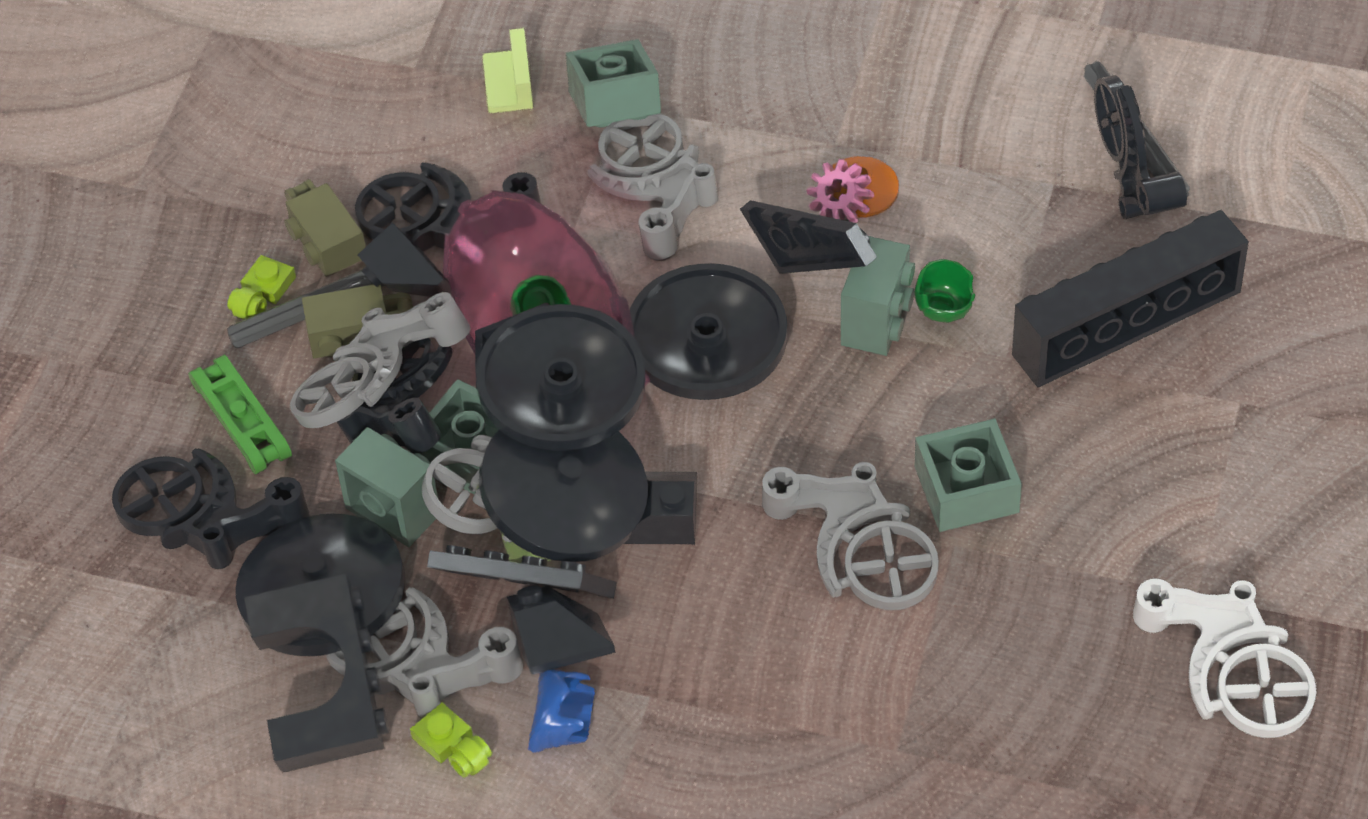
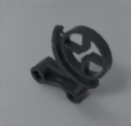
(1127, 146)
(431, 228)
(400, 409)
(218, 524)

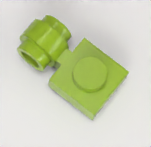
(262, 283)
(449, 737)

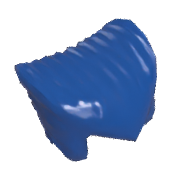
(561, 710)

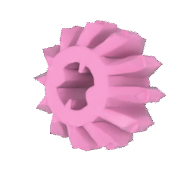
(832, 182)

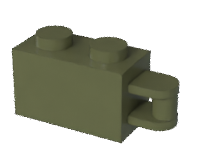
(323, 227)
(336, 316)

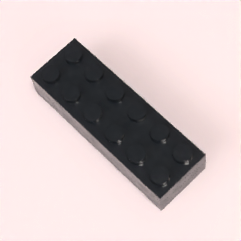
(1128, 297)

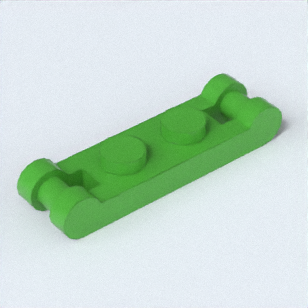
(240, 413)

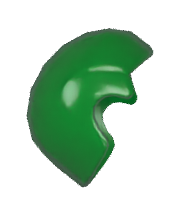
(537, 291)
(944, 291)

